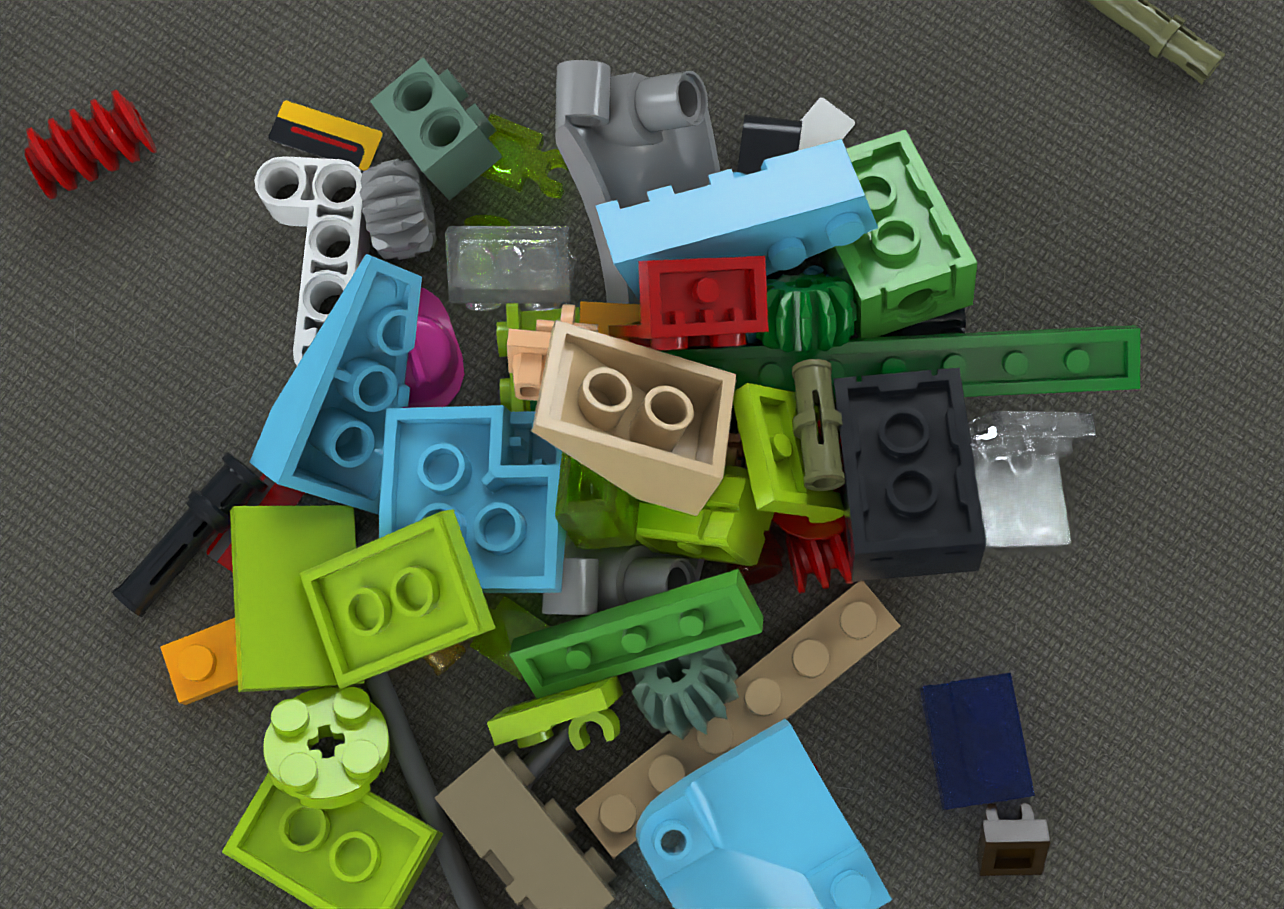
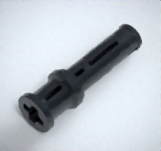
(207, 514)

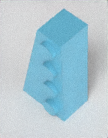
(783, 212)

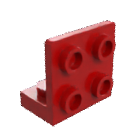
(698, 303)

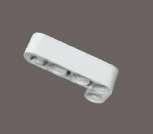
(325, 223)

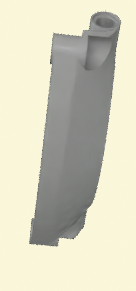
(618, 144)

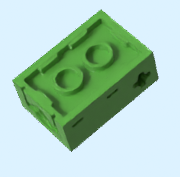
(917, 255)

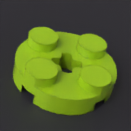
(318, 714)

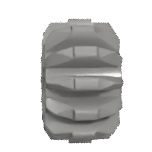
(398, 209)

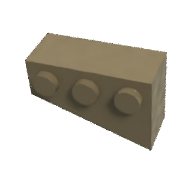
(524, 838)

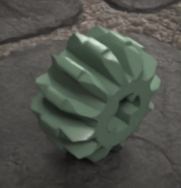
(686, 691)

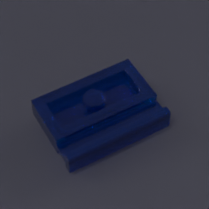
(977, 741)

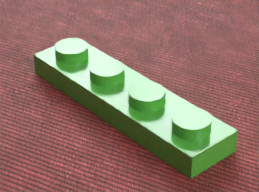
(637, 634)

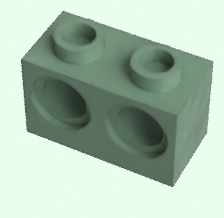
(435, 127)

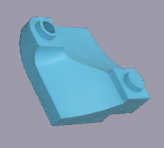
(493, 478)
(758, 834)

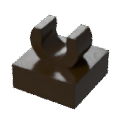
(1012, 845)

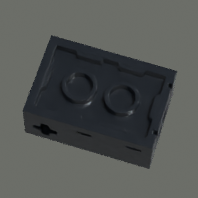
(908, 475)

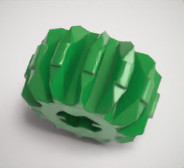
(808, 313)

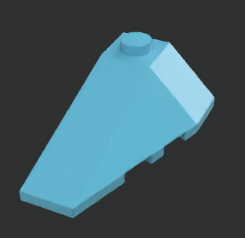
(332, 411)

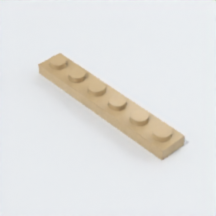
(766, 694)

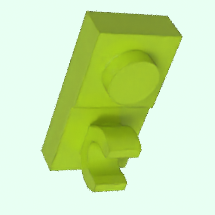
(534, 719)

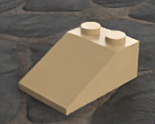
(636, 416)

